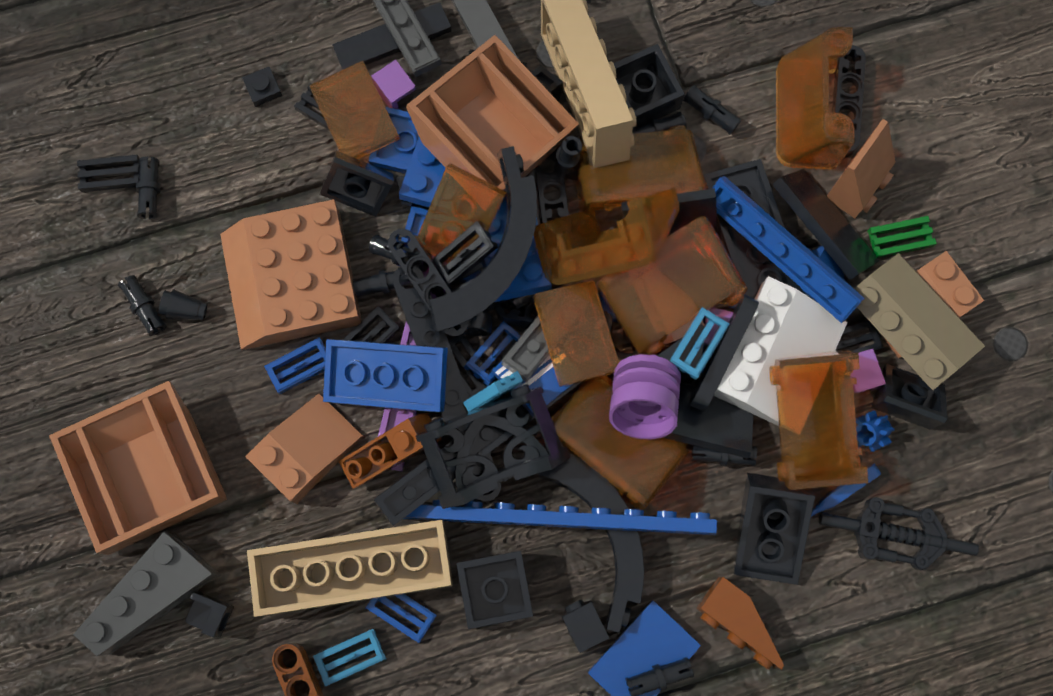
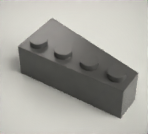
(145, 594)

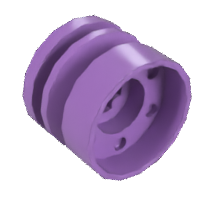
(645, 397)

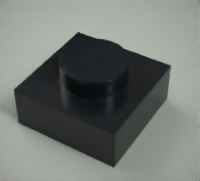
(262, 86)

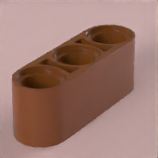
(301, 671)

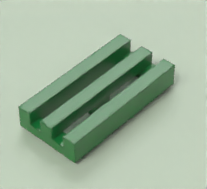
(925, 231)

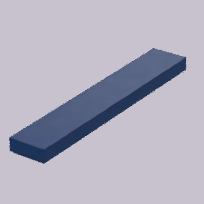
(785, 251)

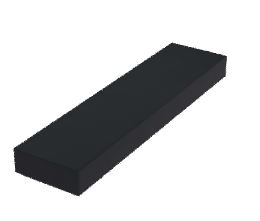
(379, 43)

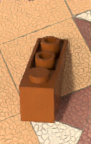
(385, 451)
(736, 614)

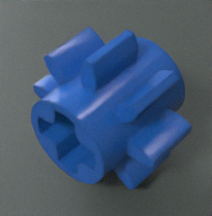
(873, 431)

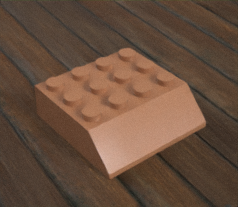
(487, 107)
(290, 275)
(137, 468)

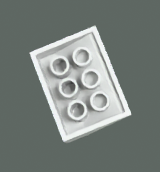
(782, 327)

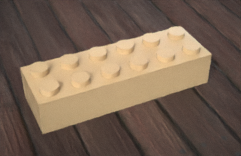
(588, 80)
(349, 568)

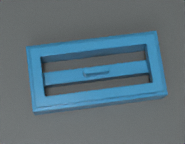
(685, 366)
(493, 391)
(374, 646)

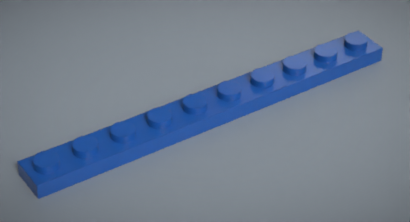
(568, 518)

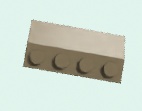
(917, 321)

